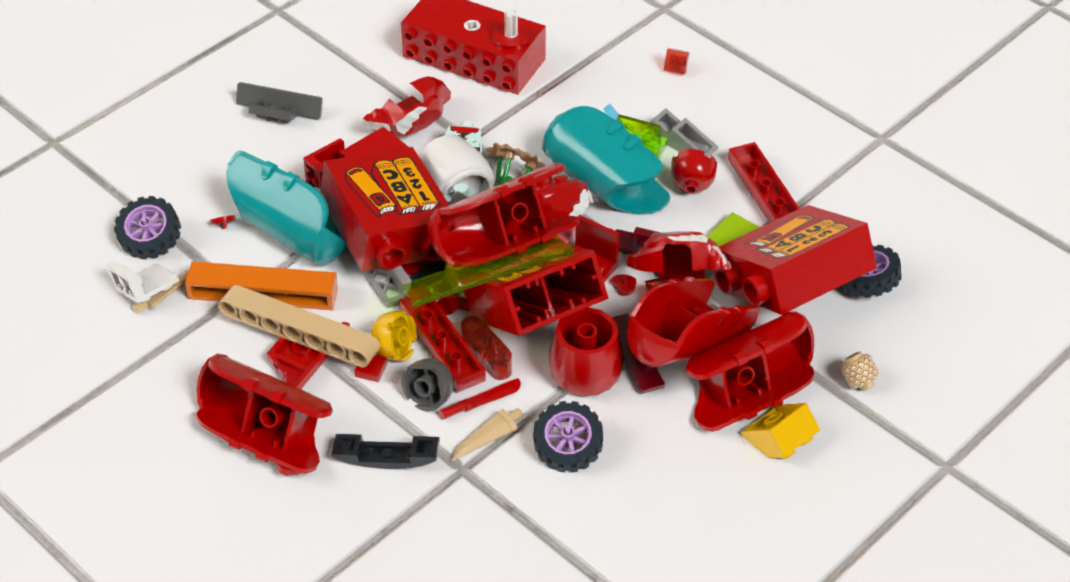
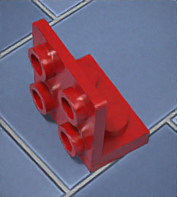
(315, 161)
(602, 240)

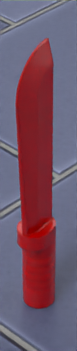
(483, 398)

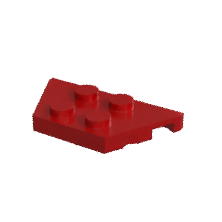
(295, 362)

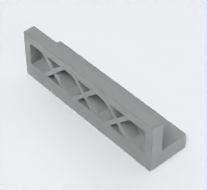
(395, 276)

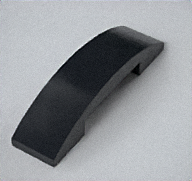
(385, 455)

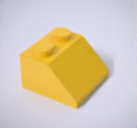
(782, 430)

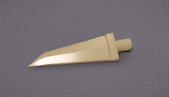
(160, 296)
(495, 428)

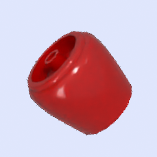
(586, 353)

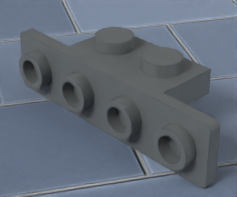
(278, 103)

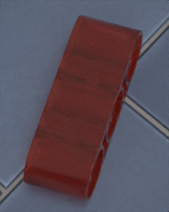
(487, 347)

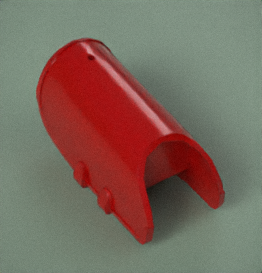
(496, 222)
(676, 323)
(752, 371)
(260, 413)

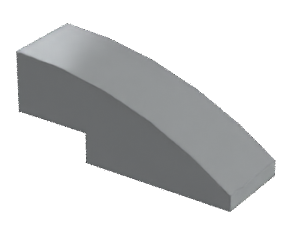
(683, 134)

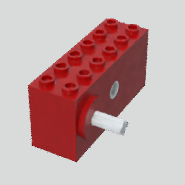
(475, 42)

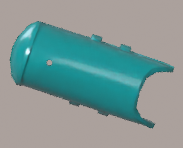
(607, 159)
(284, 208)

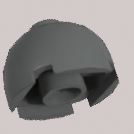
(427, 384)

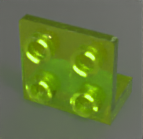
(647, 132)

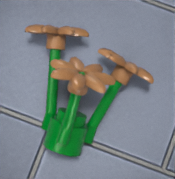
(507, 152)

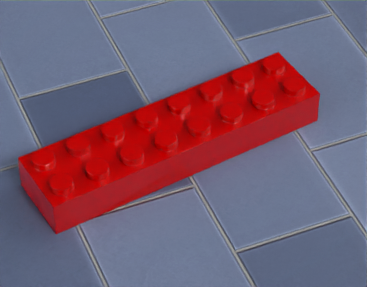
(762, 181)
(445, 343)

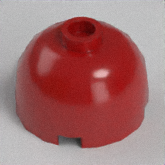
(693, 170)

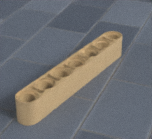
(299, 326)

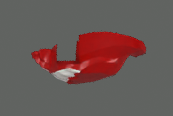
(410, 114)
(563, 196)
(678, 255)

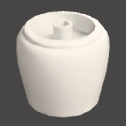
(456, 161)

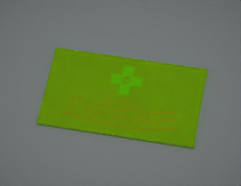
(463, 278)

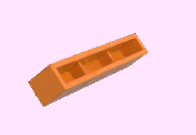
(293, 286)

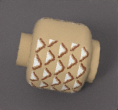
(859, 371)

